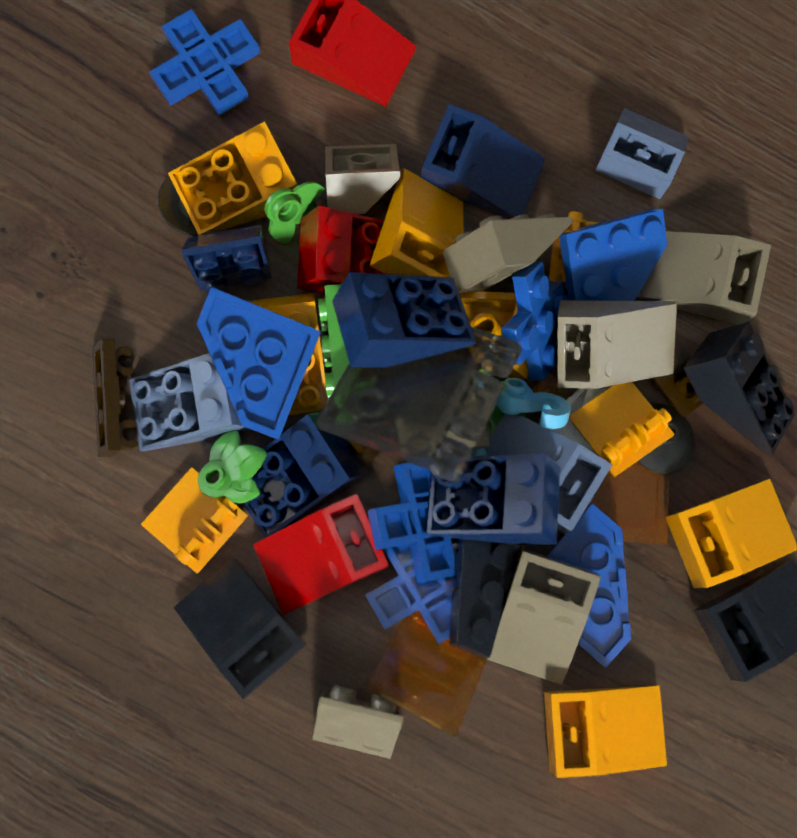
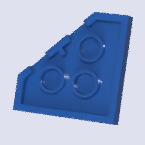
(613, 256)
(257, 358)
(598, 546)

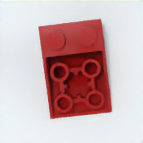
(351, 48)
(333, 246)
(320, 554)

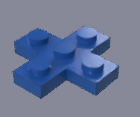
(205, 62)
(536, 319)
(408, 523)
(405, 596)

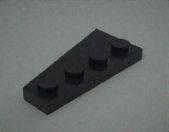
(480, 593)

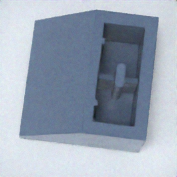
(643, 154)

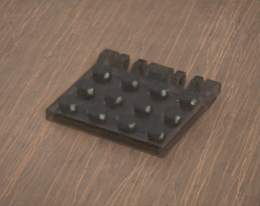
(416, 403)

